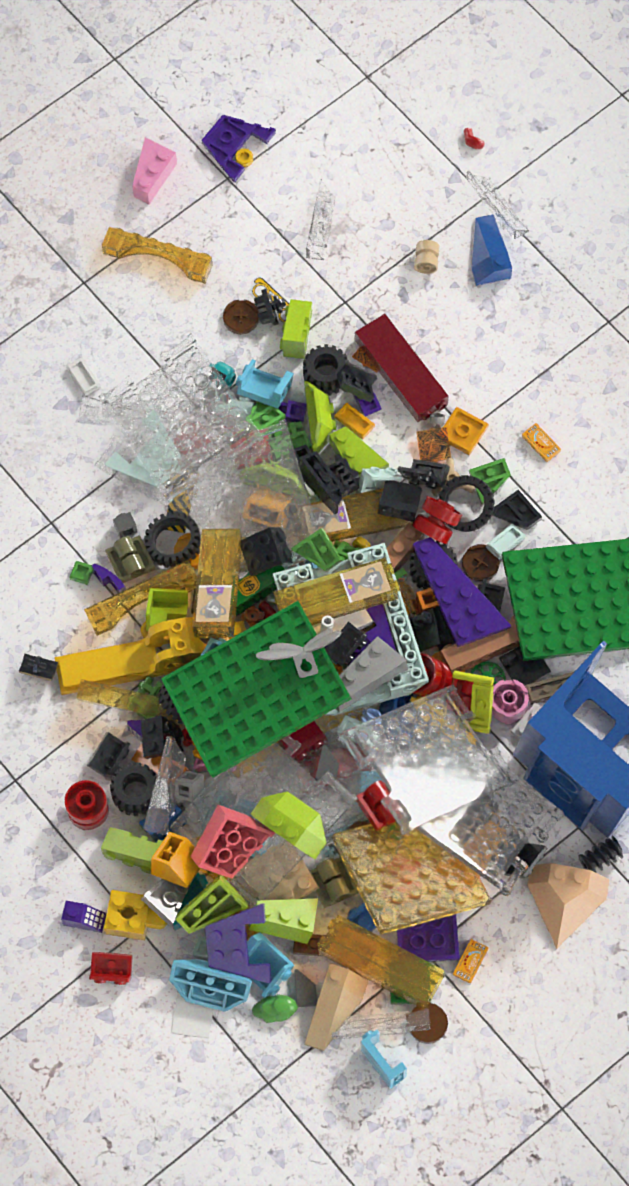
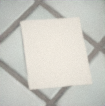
(191, 1019)

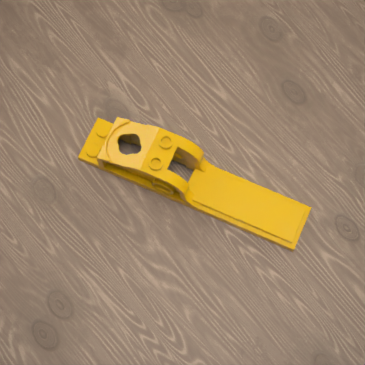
(135, 659)

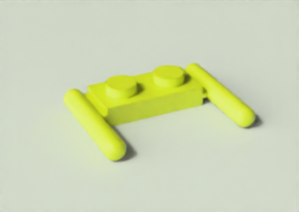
(481, 700)

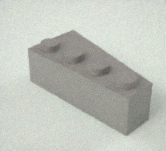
(370, 670)

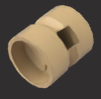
(426, 256)

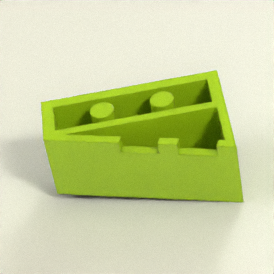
(296, 328)
(355, 451)
(129, 849)
(210, 905)
(288, 919)

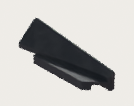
(320, 478)

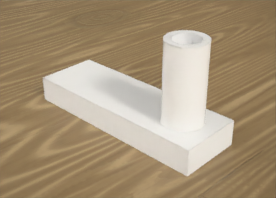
(359, 619)

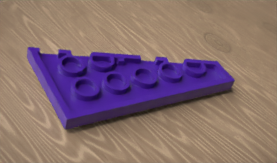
(463, 605)

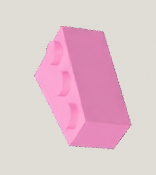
(152, 170)

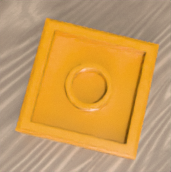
(465, 430)

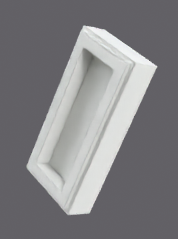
(83, 376)

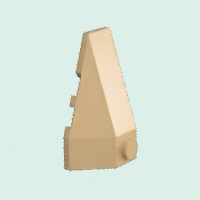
(337, 1000)

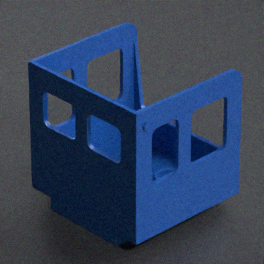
(570, 761)

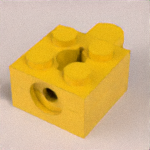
(130, 916)

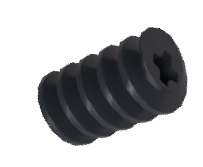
(601, 854)

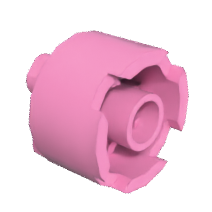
(509, 690)

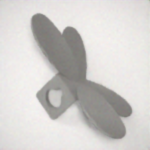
(286, 650)

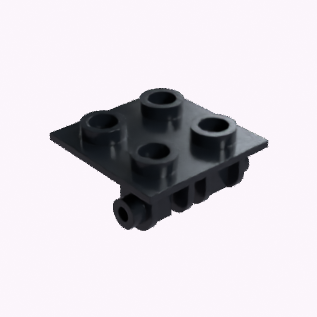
(425, 630)
(523, 671)

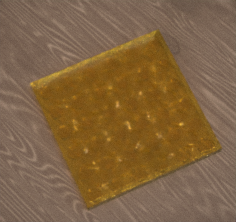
(407, 876)

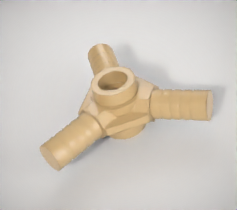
(451, 474)

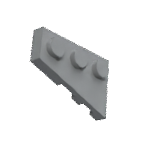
(165, 899)

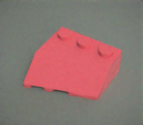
(229, 841)

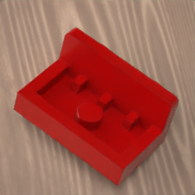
(111, 968)

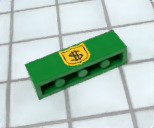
(255, 588)

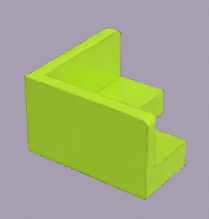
(165, 605)

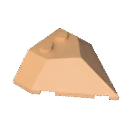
(565, 897)

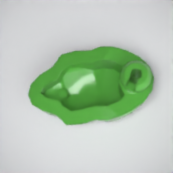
(275, 1008)

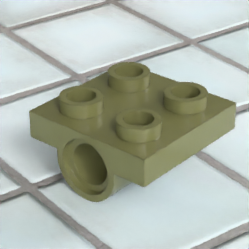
(130, 558)
(333, 882)

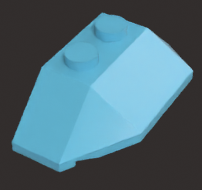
(209, 986)

